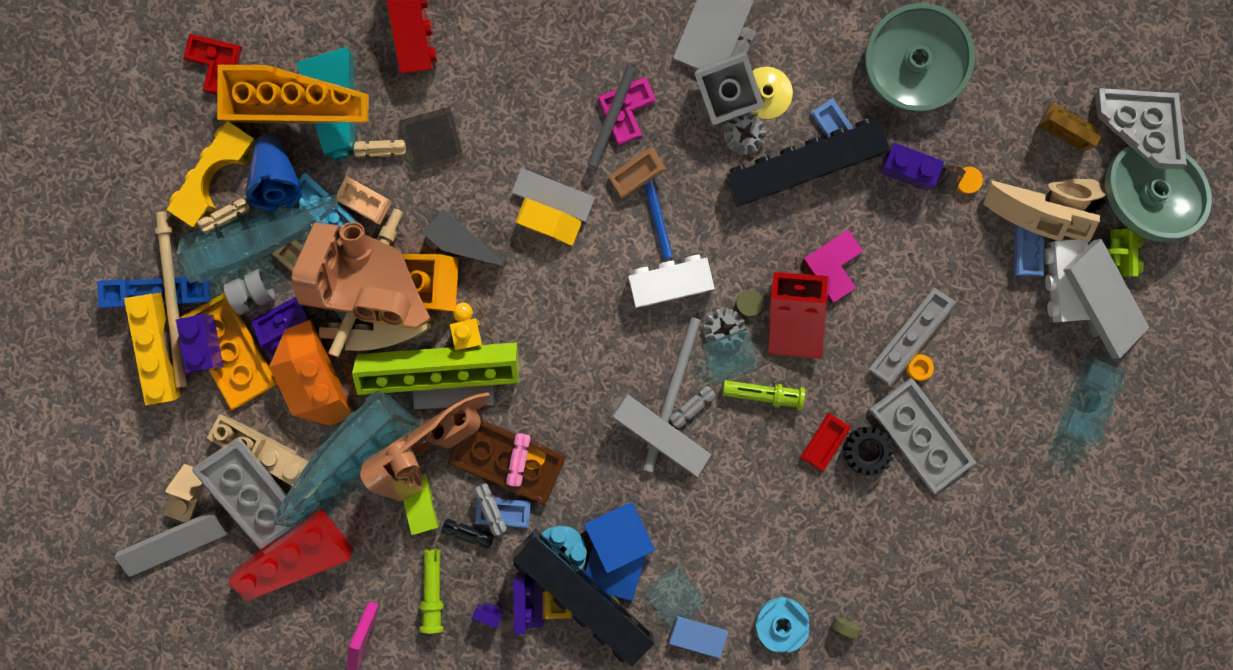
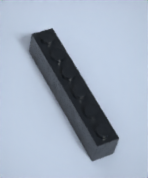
(807, 163)
(583, 598)

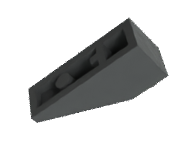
(455, 239)

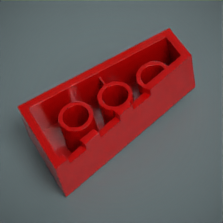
(412, 35)
(297, 554)

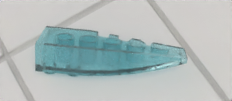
(242, 243)
(341, 457)

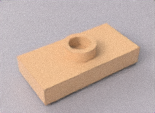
(363, 200)

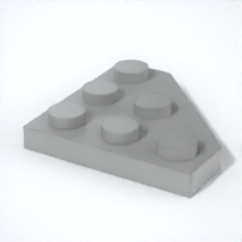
(1147, 123)

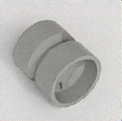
(248, 292)

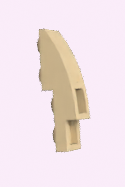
(1041, 217)
(381, 336)
(272, 455)

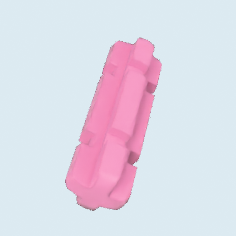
(518, 460)

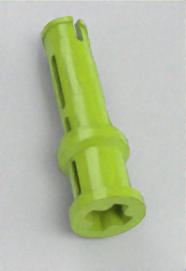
(776, 395)
(432, 604)

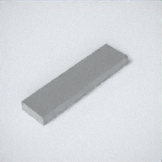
(912, 337)
(660, 435)
(171, 543)

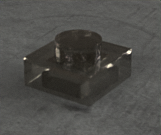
(949, 179)

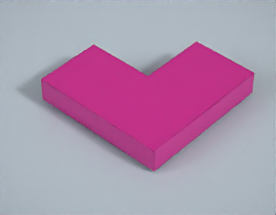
(637, 97)
(829, 262)
(358, 644)

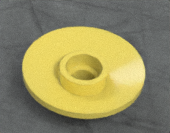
(781, 94)

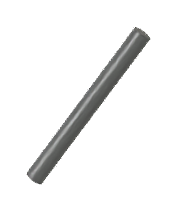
(611, 116)

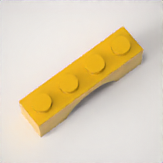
(193, 199)
(146, 323)

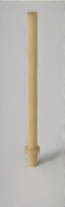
(163, 232)

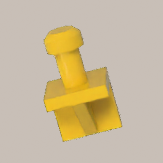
(466, 331)

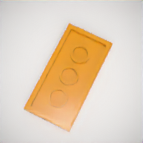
(245, 367)

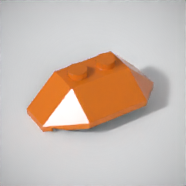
(308, 377)

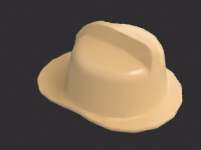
(1076, 192)

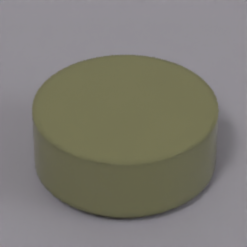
(749, 303)
(846, 628)

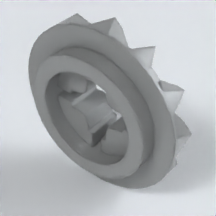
(749, 145)
(713, 322)

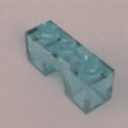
(1103, 384)

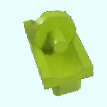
(1124, 251)

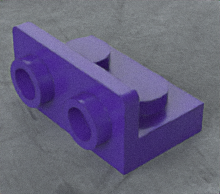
(272, 324)
(527, 604)

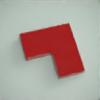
(211, 53)

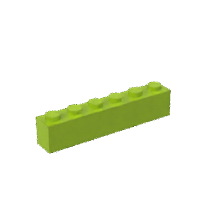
(436, 368)

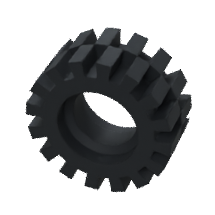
(884, 451)

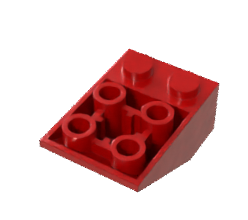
(798, 314)

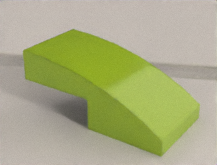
(420, 510)

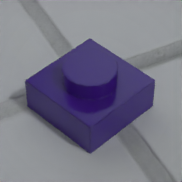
(488, 614)

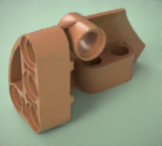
(358, 276)
(395, 470)

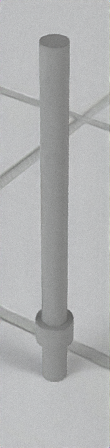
(674, 386)

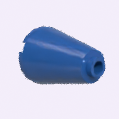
(272, 176)

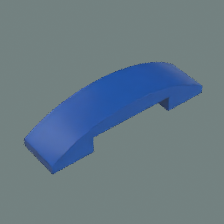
(112, 292)

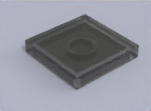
(431, 139)

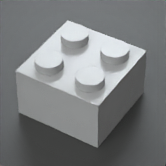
(729, 88)

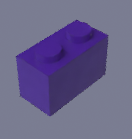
(911, 167)
(199, 343)

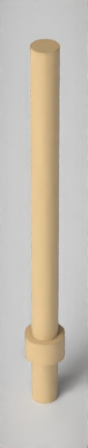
(387, 236)

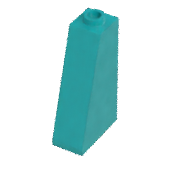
(338, 69)

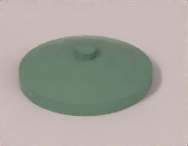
(919, 57)
(1157, 201)

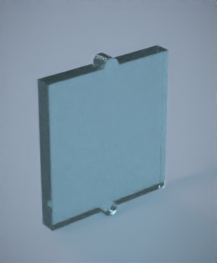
(731, 355)
(675, 596)

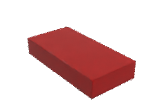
(825, 442)

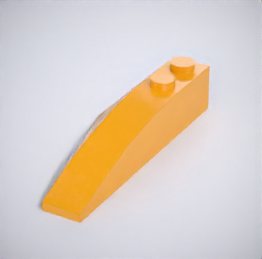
(284, 97)

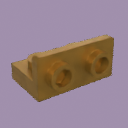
(1069, 128)

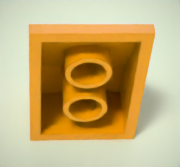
(434, 279)

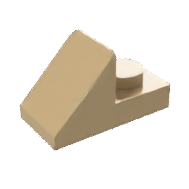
(184, 496)

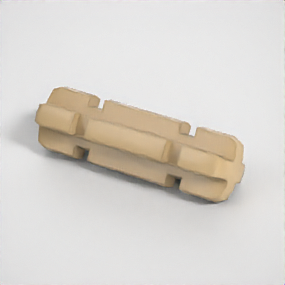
(380, 148)
(223, 216)

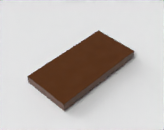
(489, 456)

